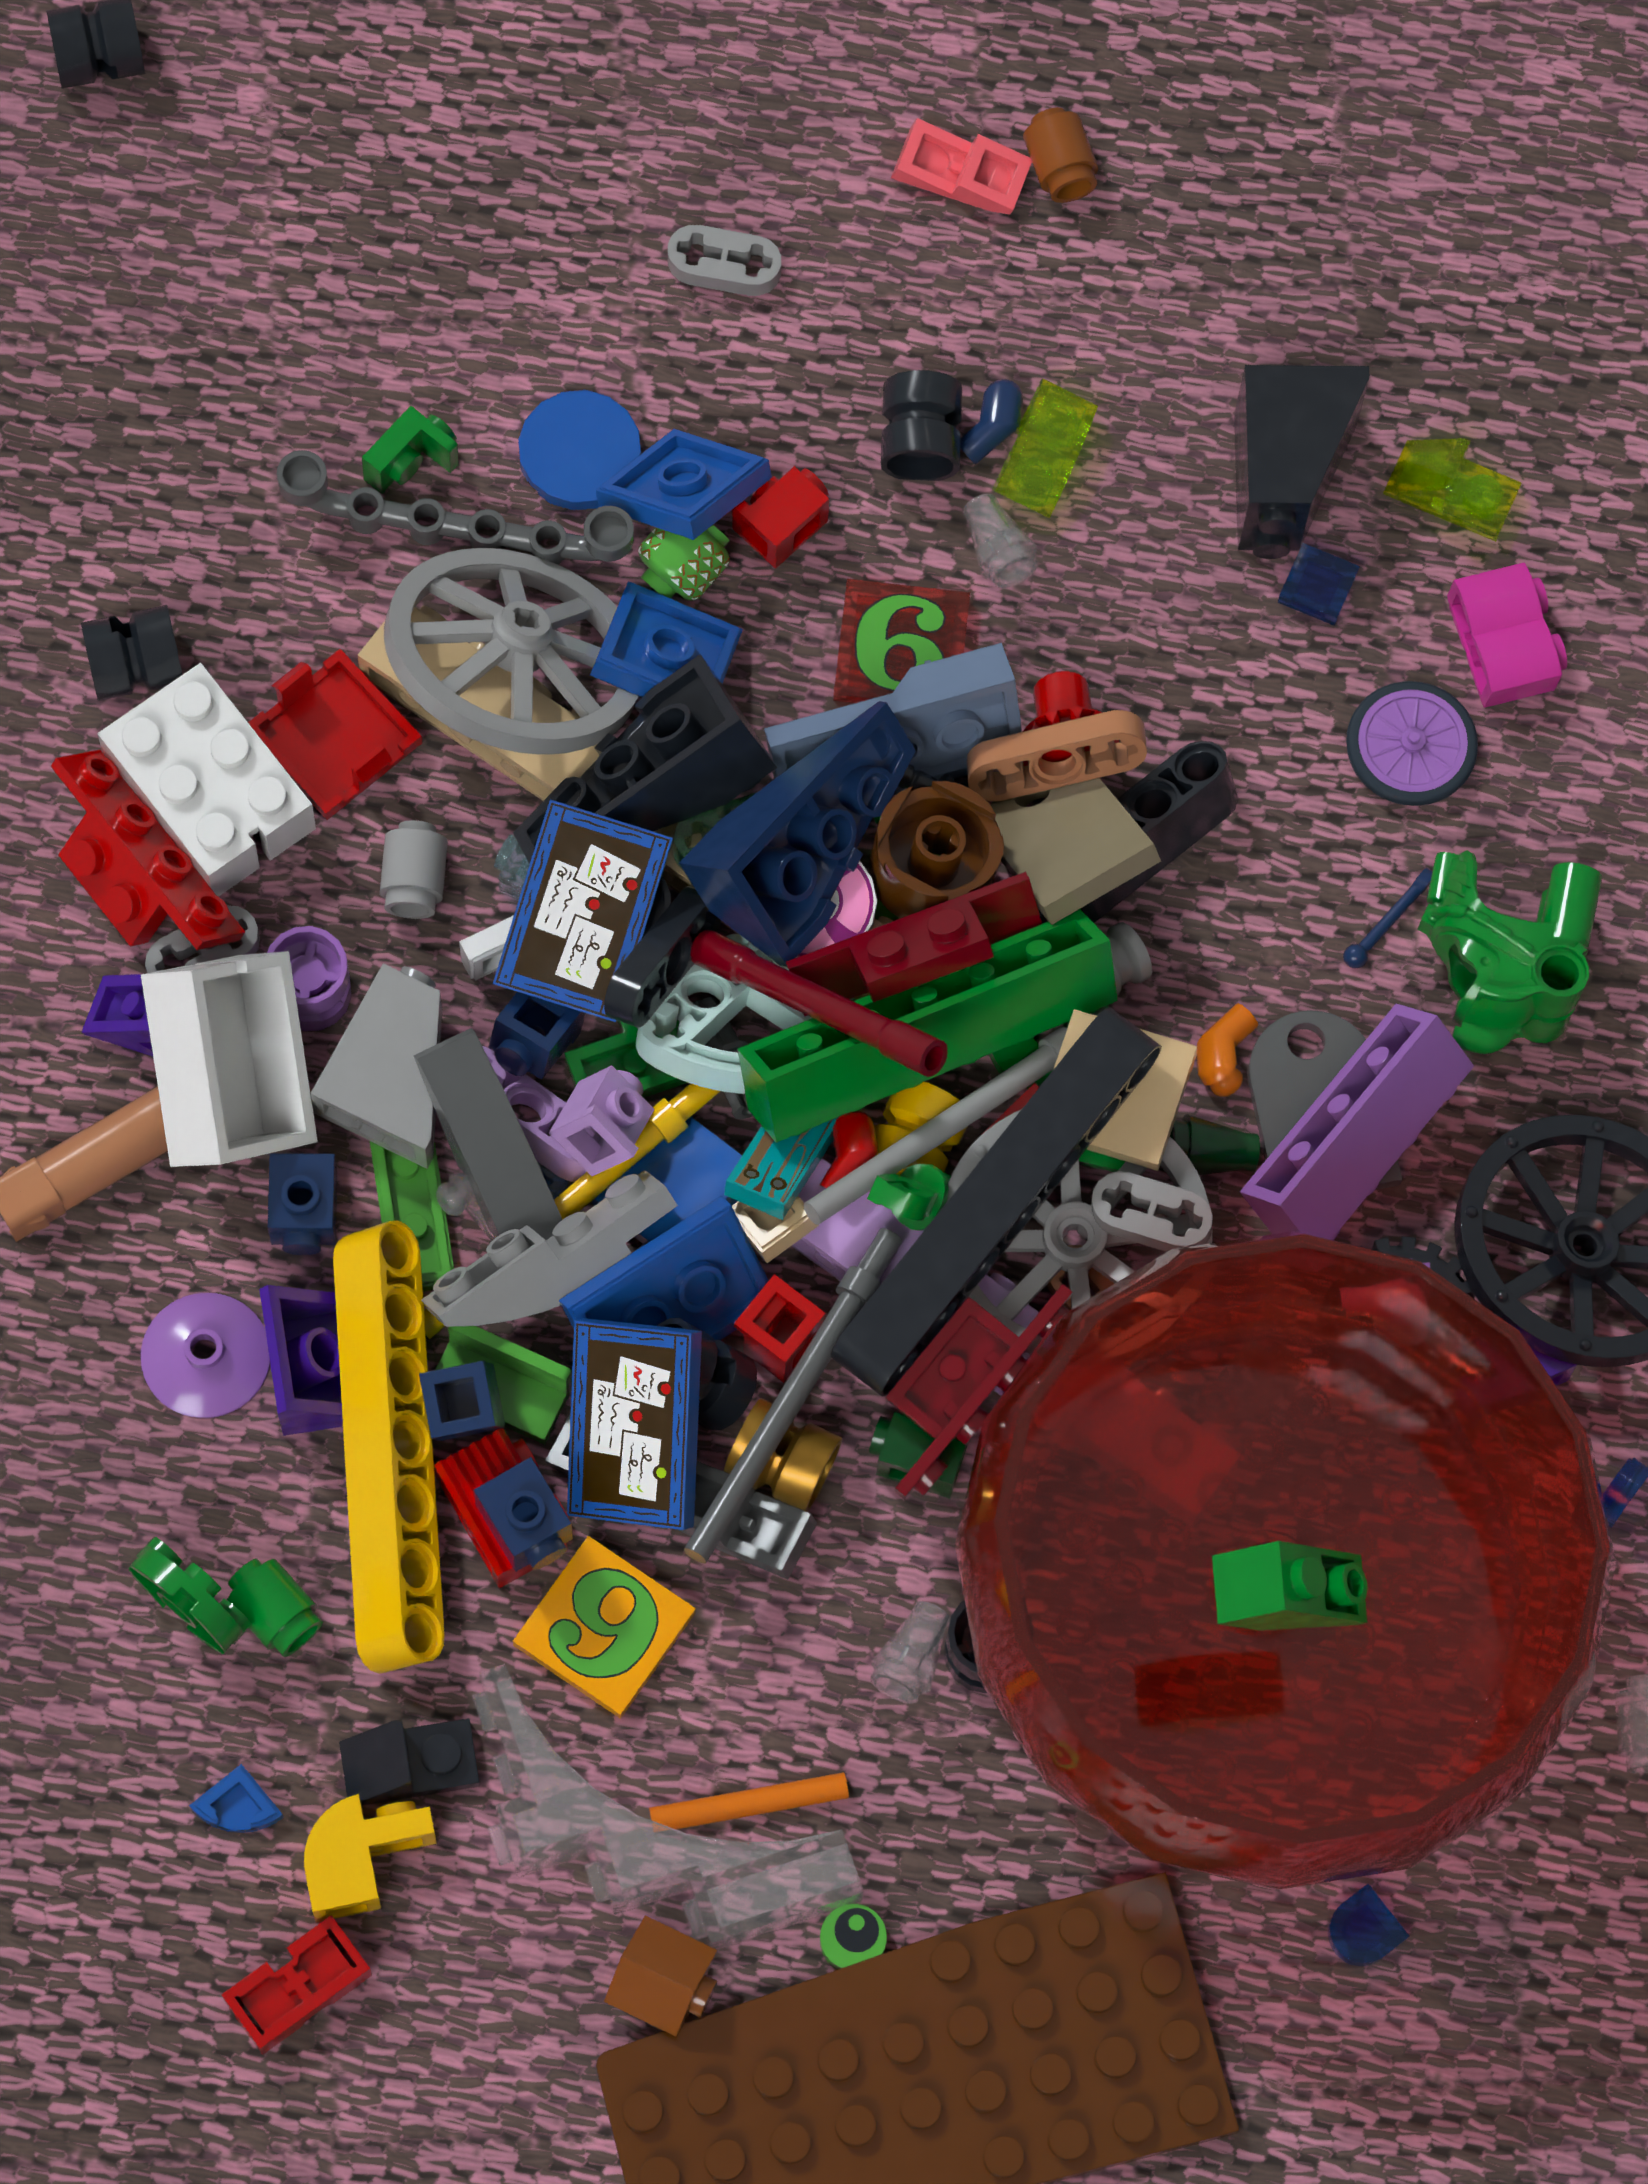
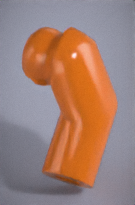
(1217, 1050)

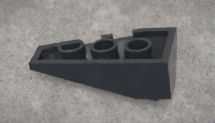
(671, 763)

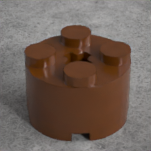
(929, 821)

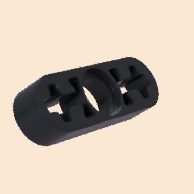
(658, 960)

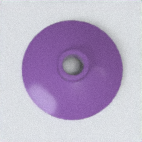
(212, 1384)

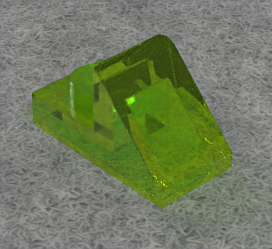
(1446, 485)

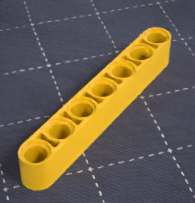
(388, 1448)

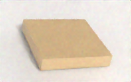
(1146, 1118)

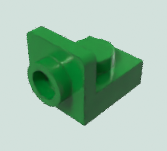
(398, 450)

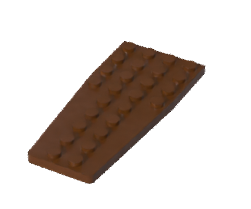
(954, 2060)

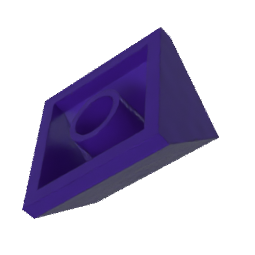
(303, 1357)

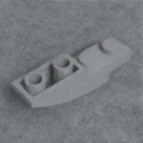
(531, 1274)

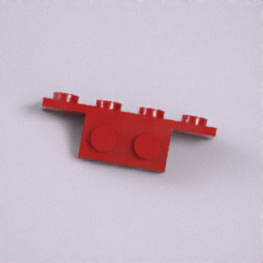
(133, 863)

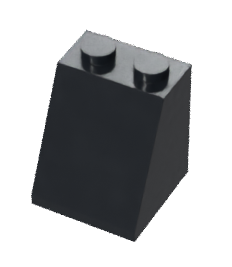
(1288, 446)

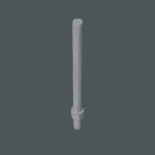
(939, 1128)

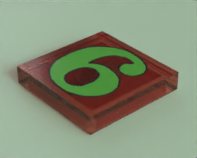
(890, 631)

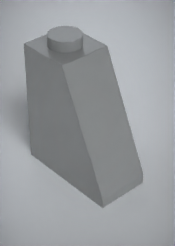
(372, 1074)

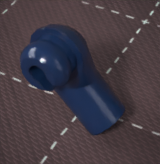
(998, 419)

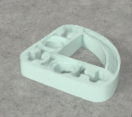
(686, 1054)

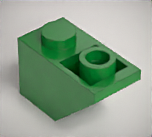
(1289, 1587)

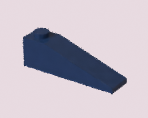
(786, 847)

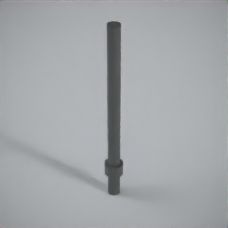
(854, 1292)

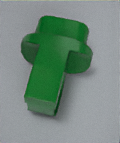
(913, 1195)

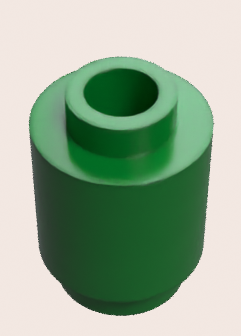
(275, 1605)

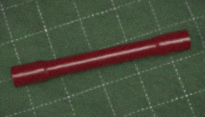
(892, 1038)

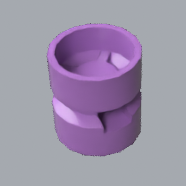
(317, 971)

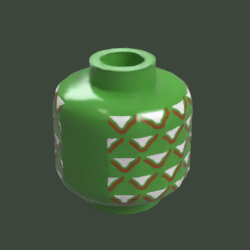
(683, 563)

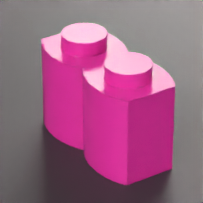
(1506, 634)

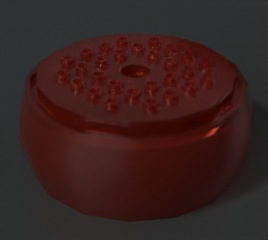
(1314, 1407)

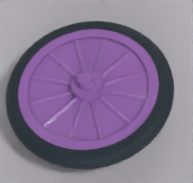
(1412, 743)

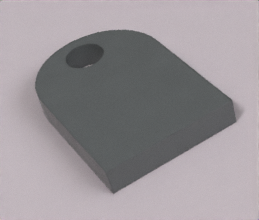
(1288, 1085)

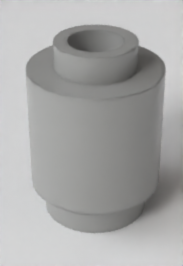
(413, 869)

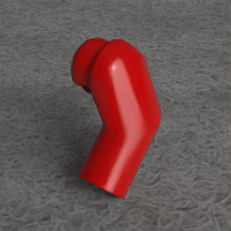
(854, 1145)

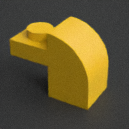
(342, 1850)

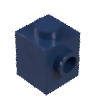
(302, 1202)
(524, 1516)

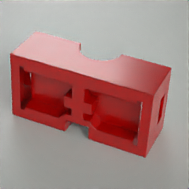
(300, 1988)

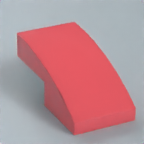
(969, 172)

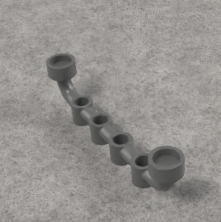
(305, 483)

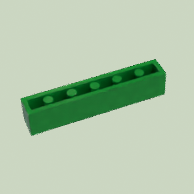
(1025, 989)

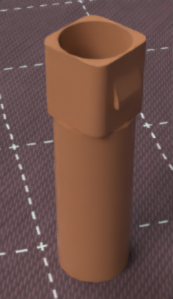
(82, 1165)

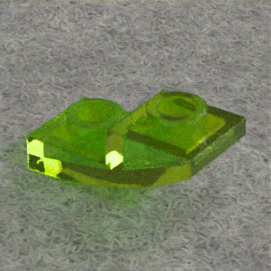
(1045, 448)

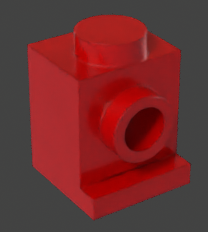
(782, 514)
(779, 1327)

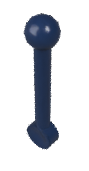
(1357, 954)

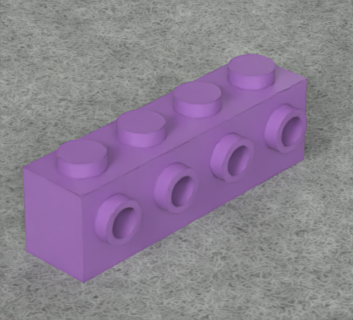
(1358, 1125)

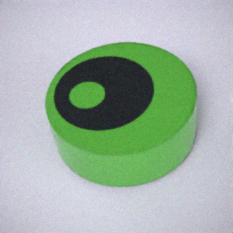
(852, 1935)

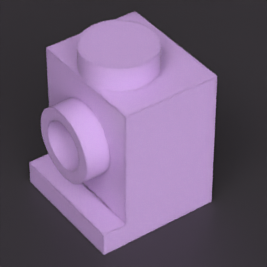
(616, 1111)

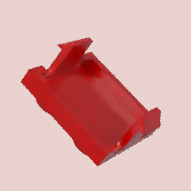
(334, 732)

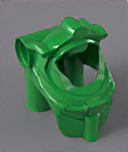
(1506, 970)

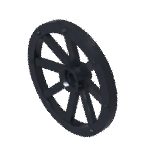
(1583, 1228)

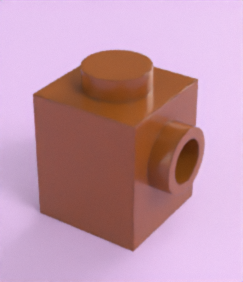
(662, 1977)

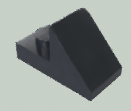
(409, 1762)

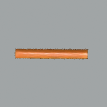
(751, 1802)

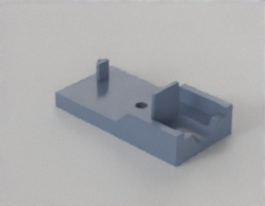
(940, 706)

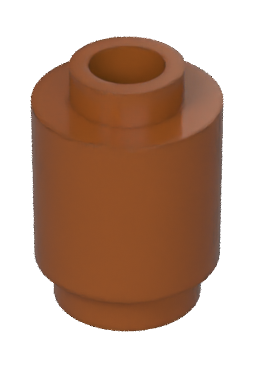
(1061, 154)

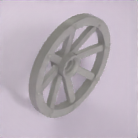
(515, 639)
(1068, 1216)

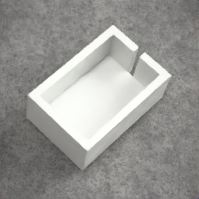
(208, 778)
(229, 1059)

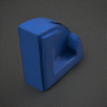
(237, 1804)

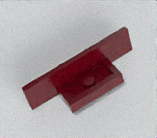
(923, 943)
(958, 1375)

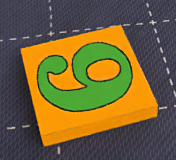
(604, 1627)

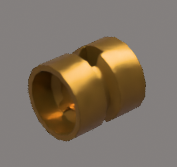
(805, 1460)

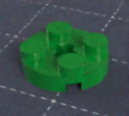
(189, 1595)

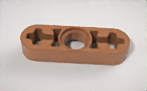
(1041, 775)

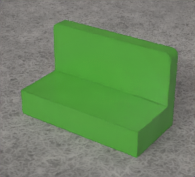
(528, 1384)

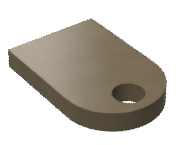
(1072, 845)

